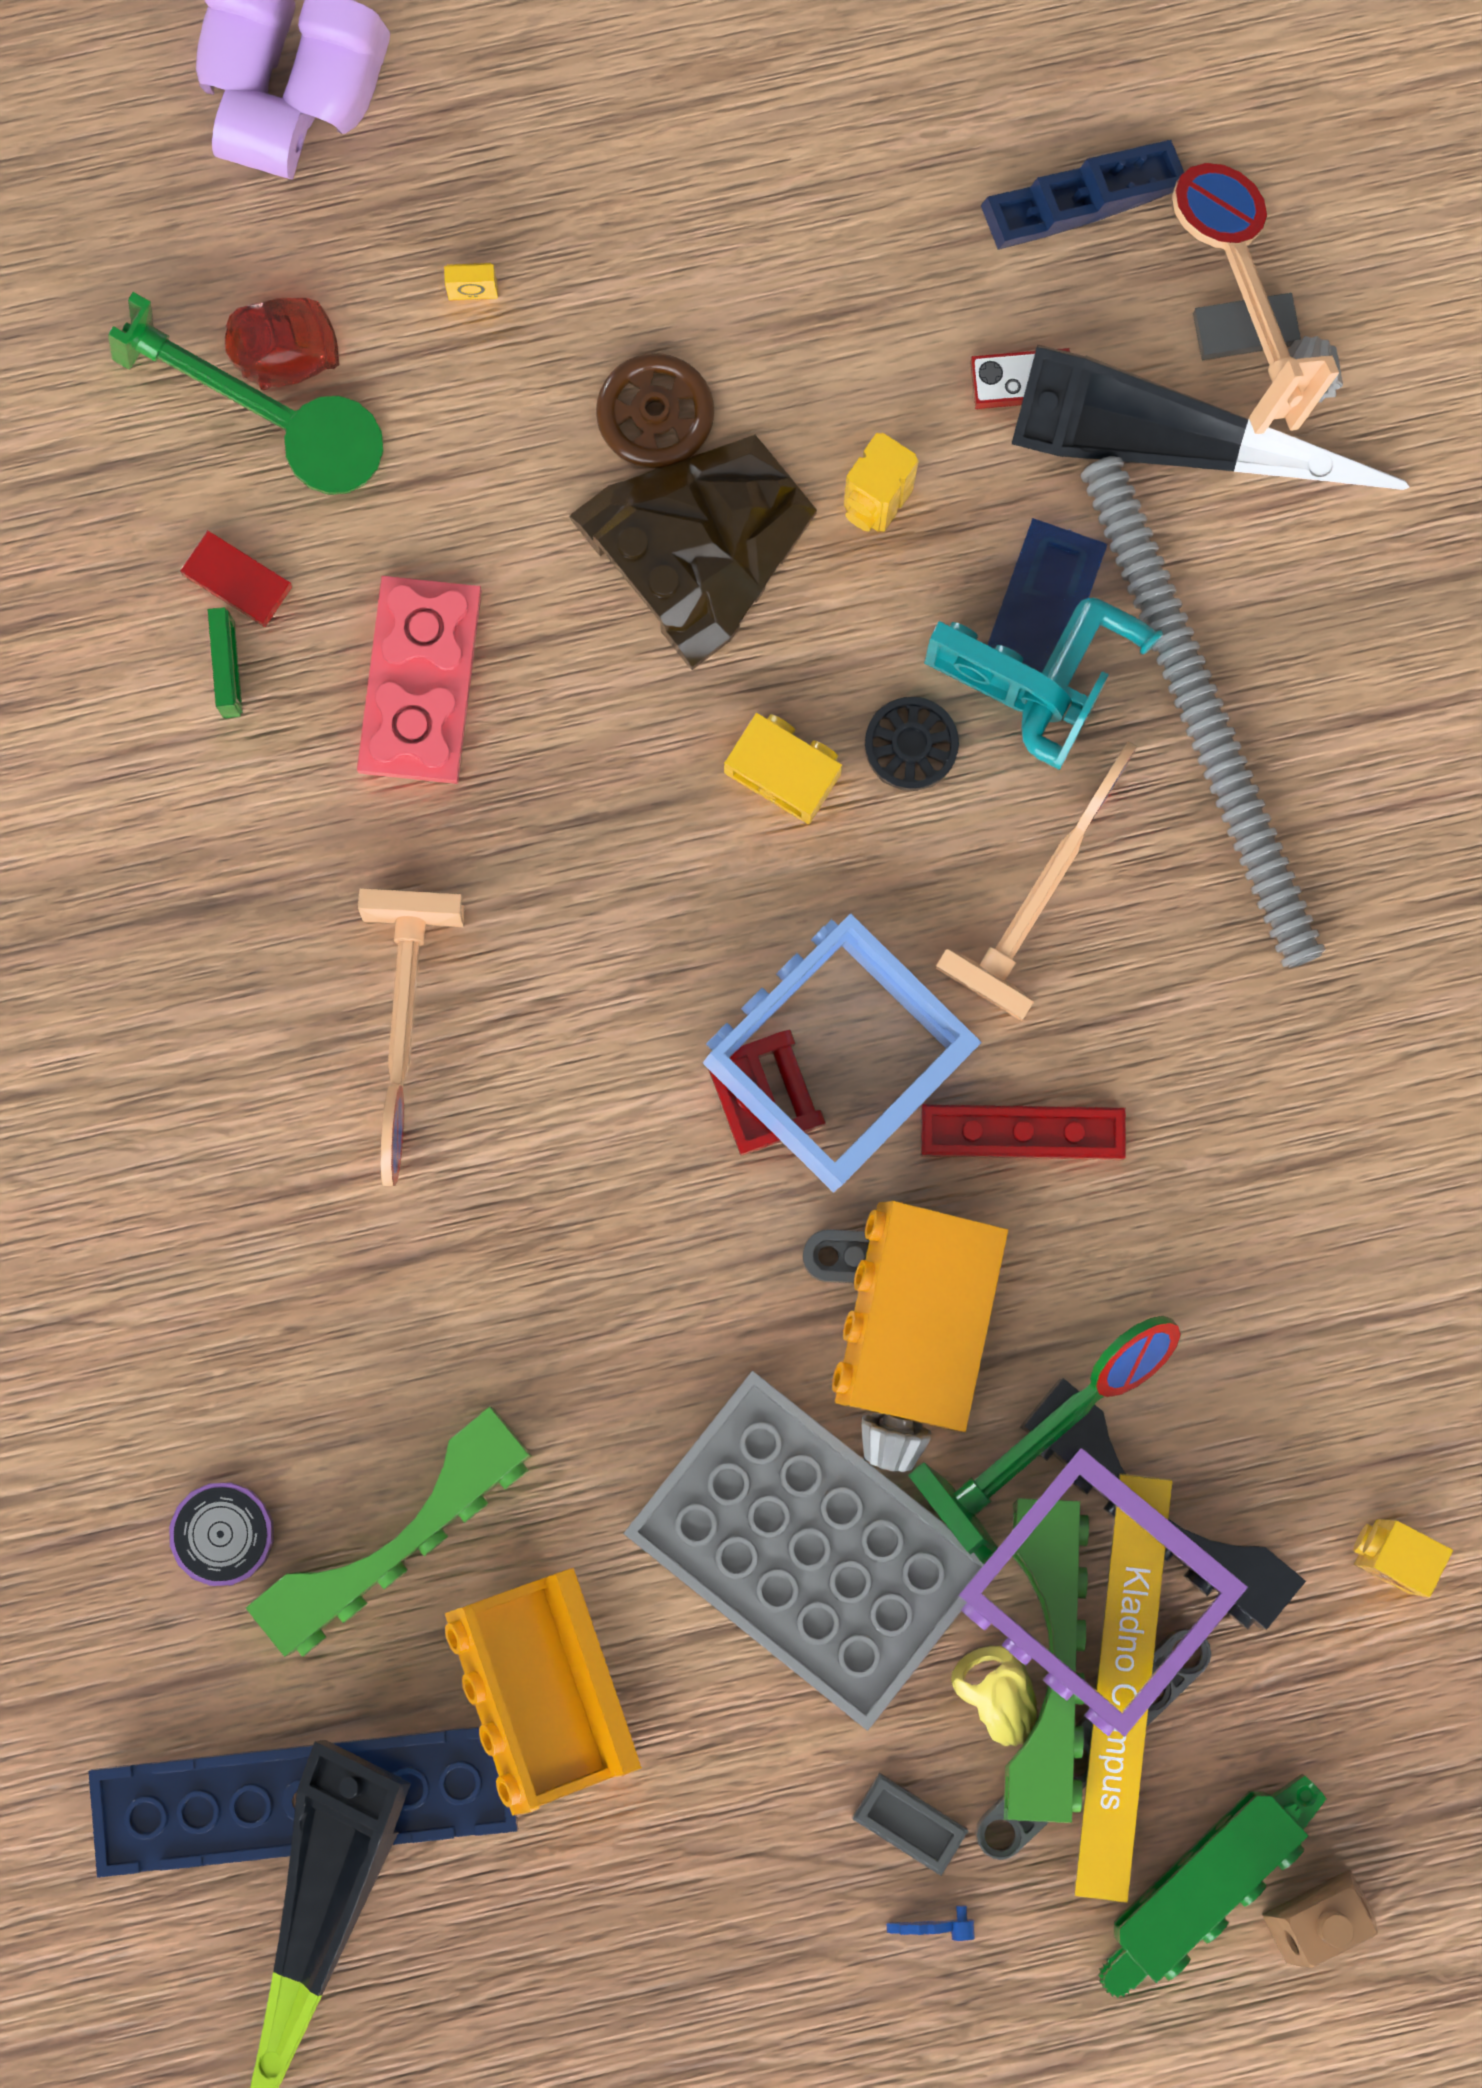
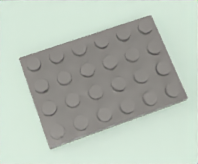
(808, 1550)

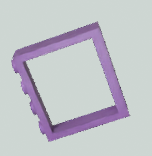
(1060, 1676)

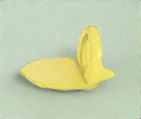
(1004, 1696)

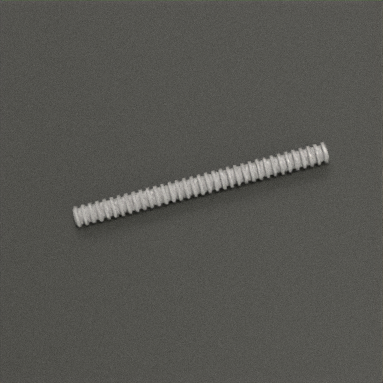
(1202, 711)

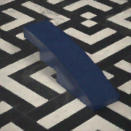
(1083, 195)

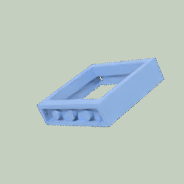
(902, 986)

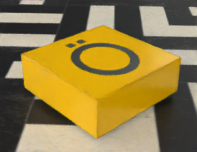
(471, 281)

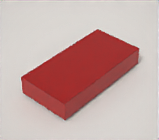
(236, 578)

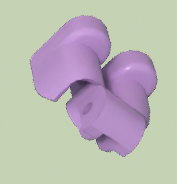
(329, 80)

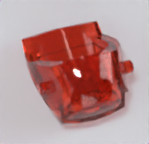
(281, 341)

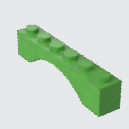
(306, 1602)
(1041, 1772)

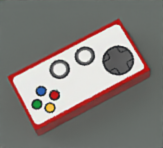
(1001, 378)

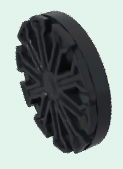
(911, 743)

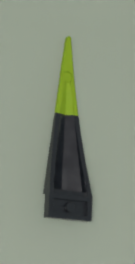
(337, 1850)

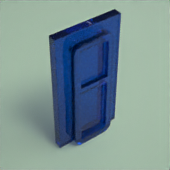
(1044, 590)

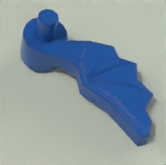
(960, 1928)

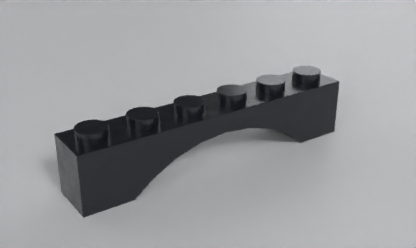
(1268, 1578)

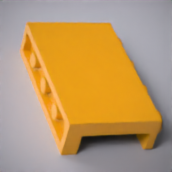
(920, 1315)
(541, 1691)

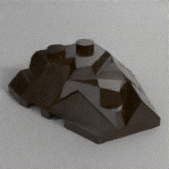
(700, 539)

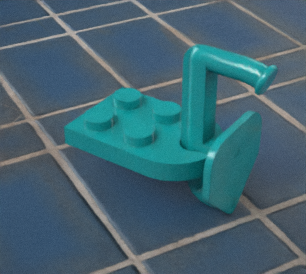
(1037, 695)

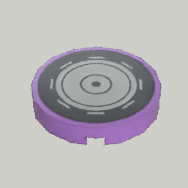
(221, 1534)

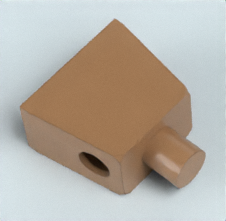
(1322, 1922)

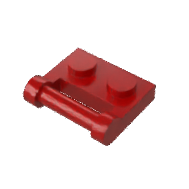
(747, 1130)

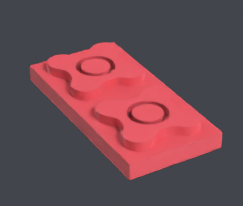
(419, 679)

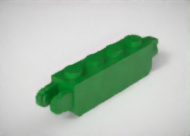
(1209, 1883)

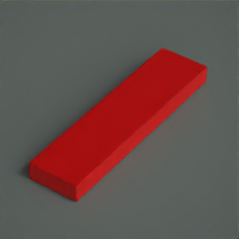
(1023, 1132)

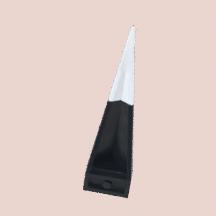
(1100, 411)

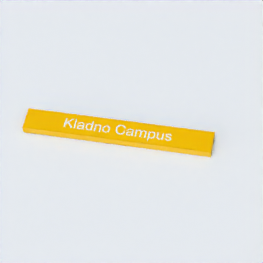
(1122, 1671)

